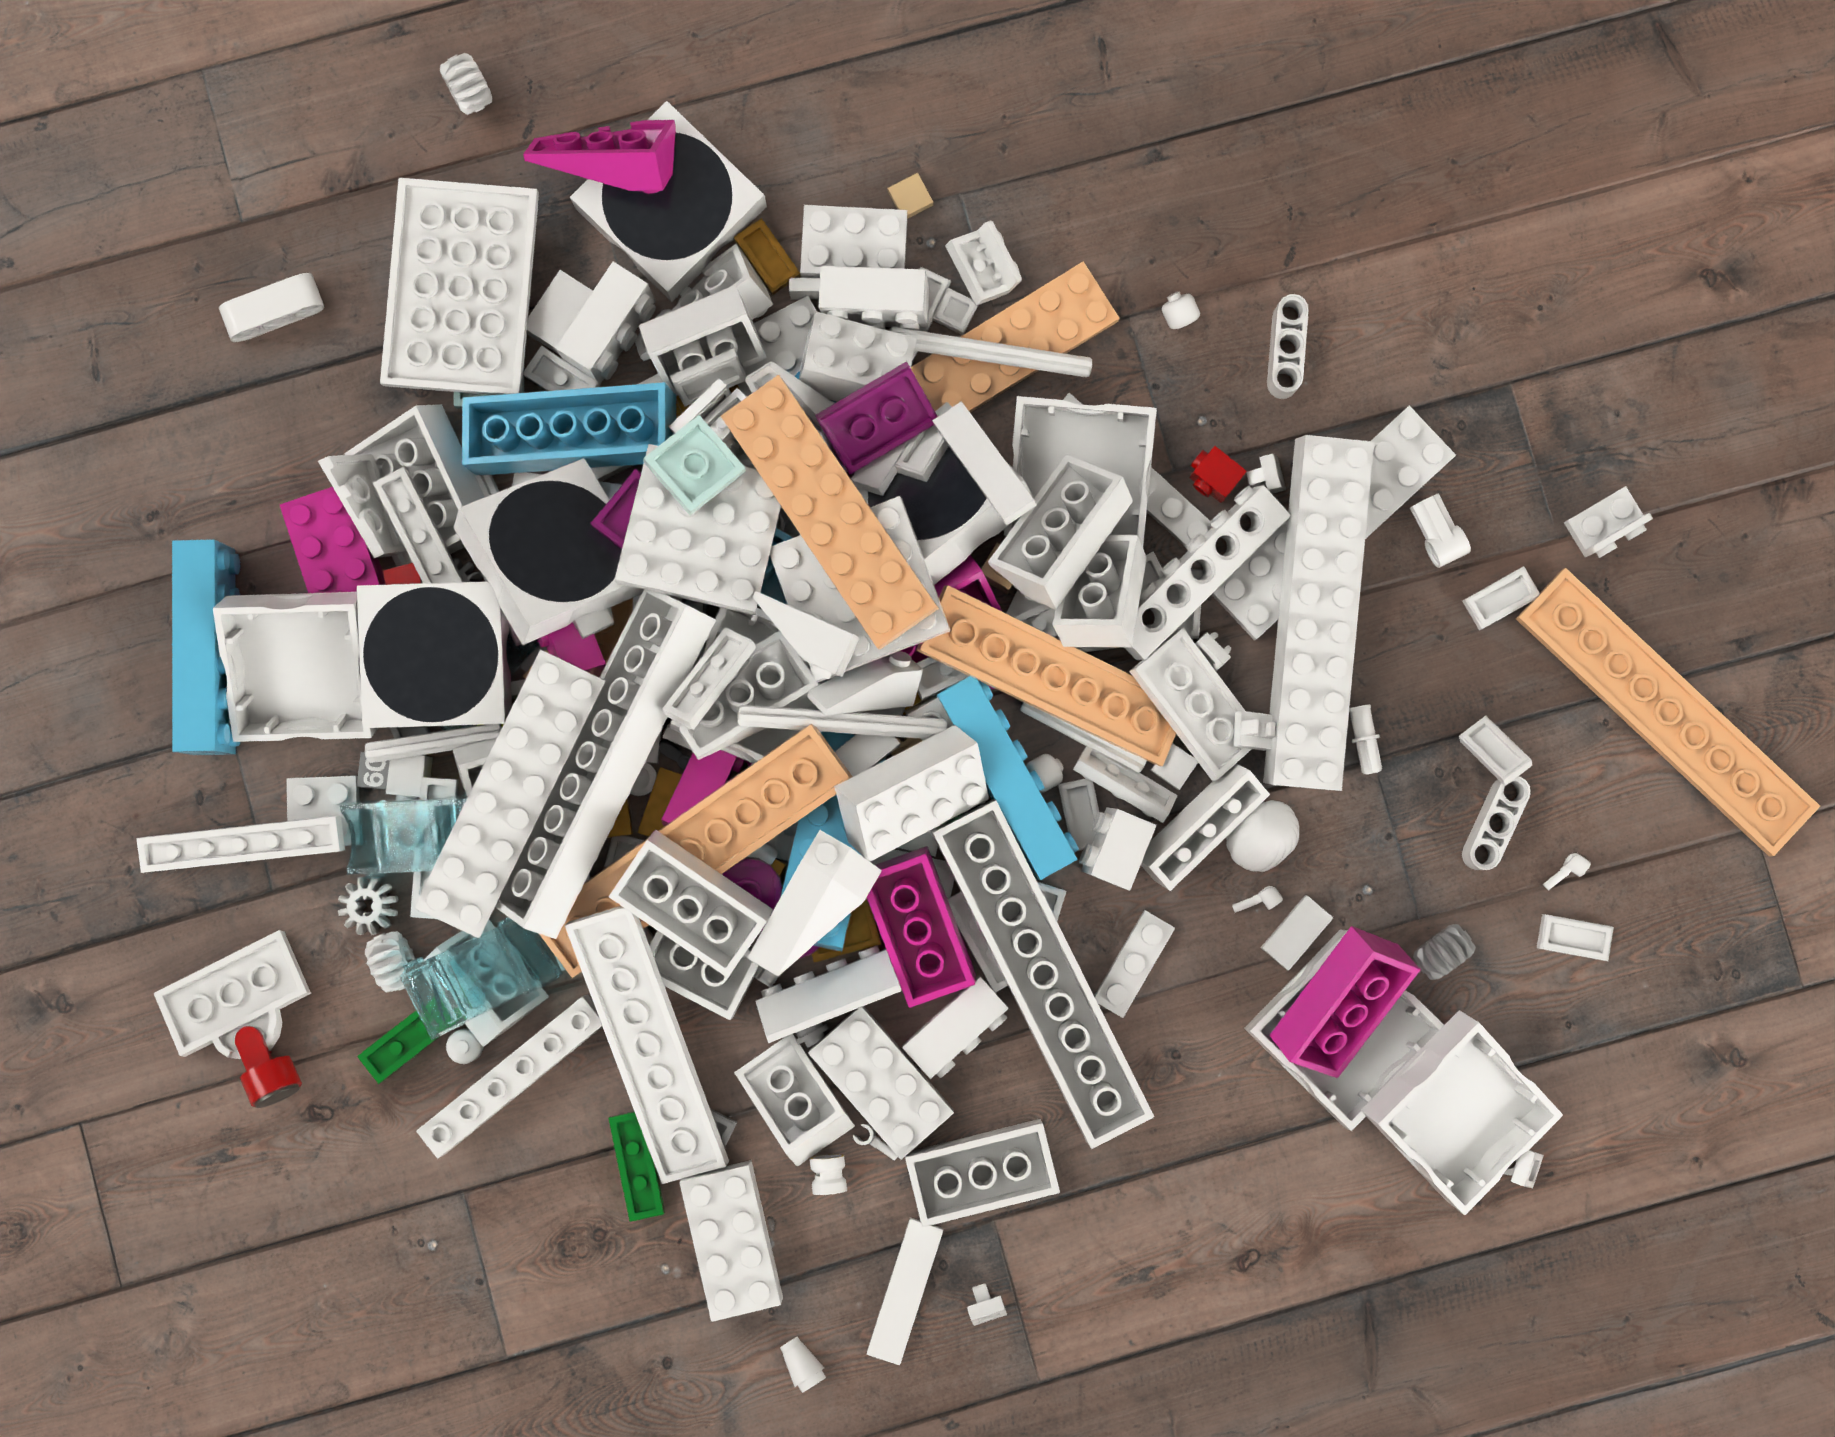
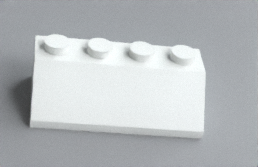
(1063, 532)
(828, 994)

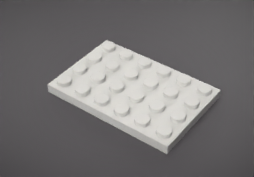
(459, 287)

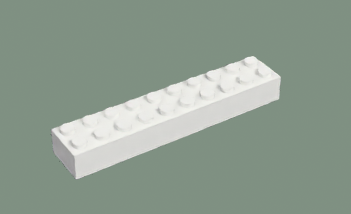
(1318, 611)
(612, 748)
(1042, 973)

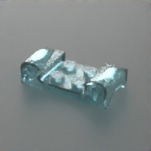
(399, 834)
(477, 976)

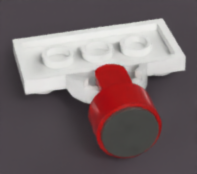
(239, 1011)

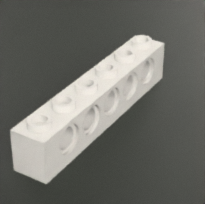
(1265, 517)
(511, 1077)

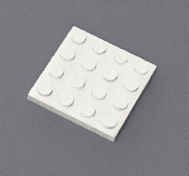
(703, 557)
(813, 592)

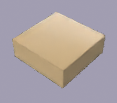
(910, 195)

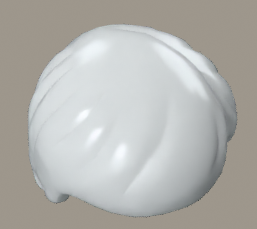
(1264, 837)

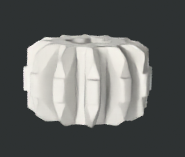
(466, 83)
(356, 904)
(386, 959)

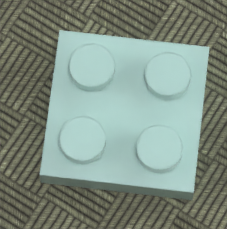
(694, 465)

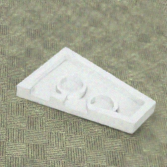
(353, 482)

